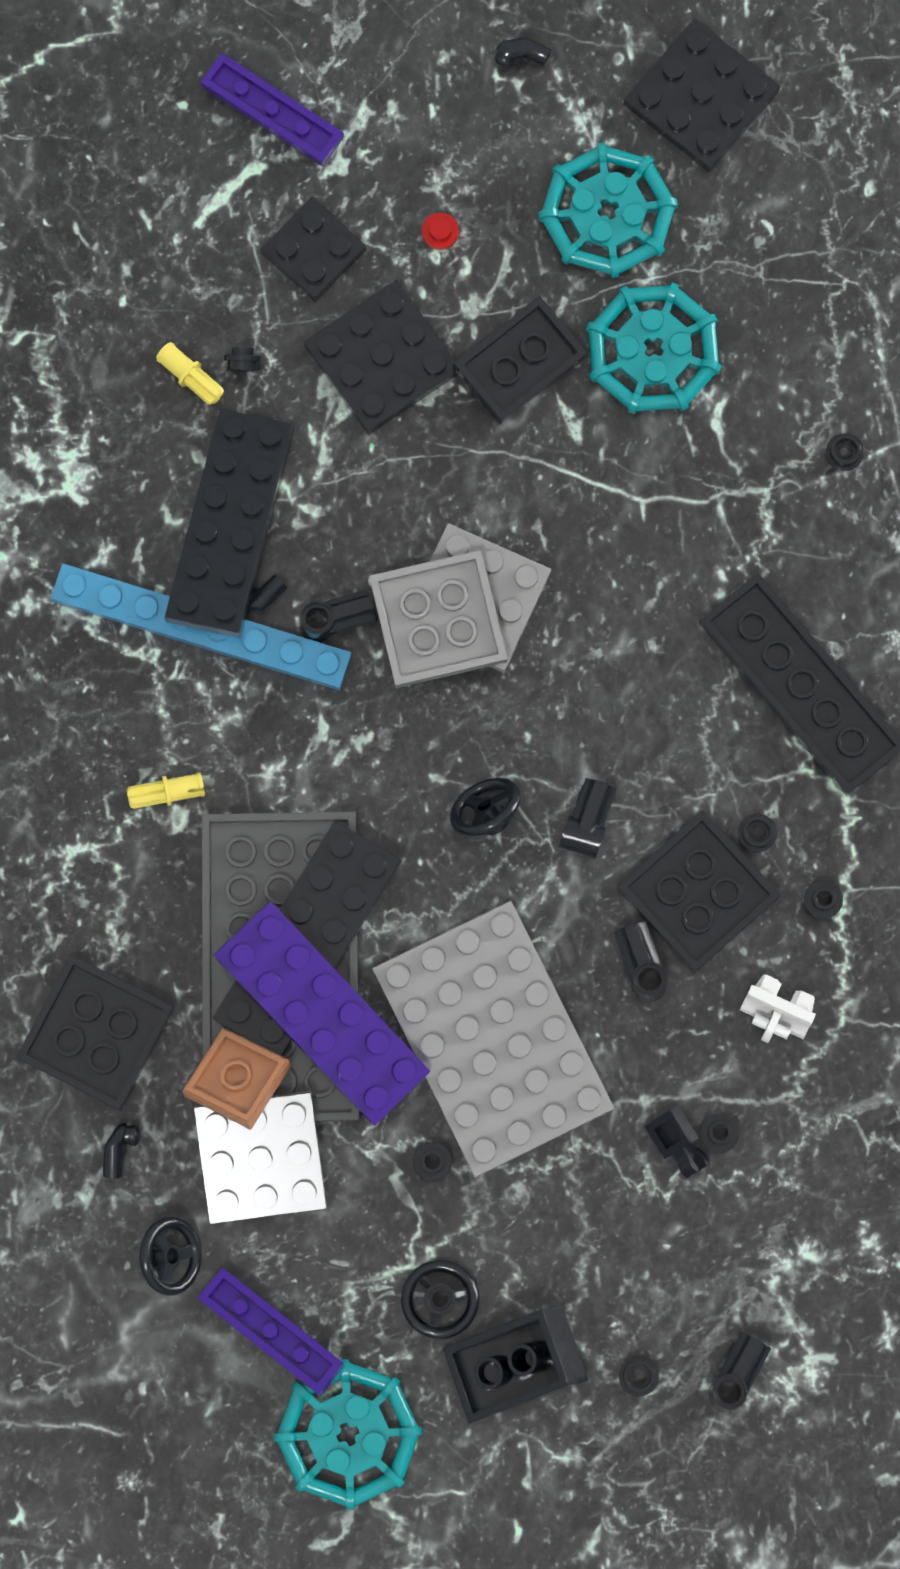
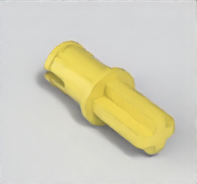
(189, 373)
(165, 791)

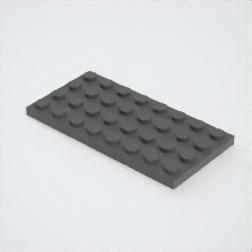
(244, 867)

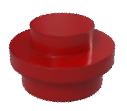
(440, 231)

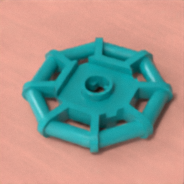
(614, 190)
(653, 327)
(340, 1456)

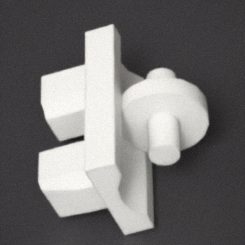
(776, 1014)

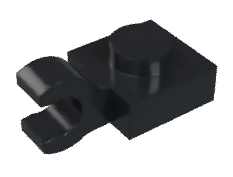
(674, 1137)

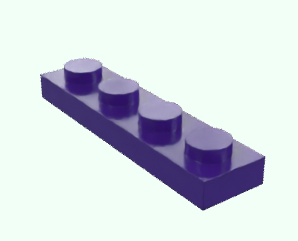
(272, 109)
(271, 1331)

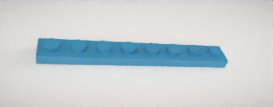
(147, 611)

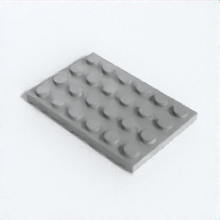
(493, 1039)

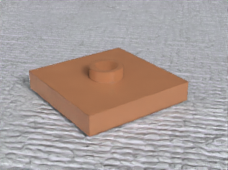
(236, 1078)

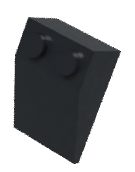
(515, 1363)

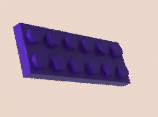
(321, 1013)

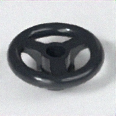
(491, 812)
(162, 1257)
(419, 1278)

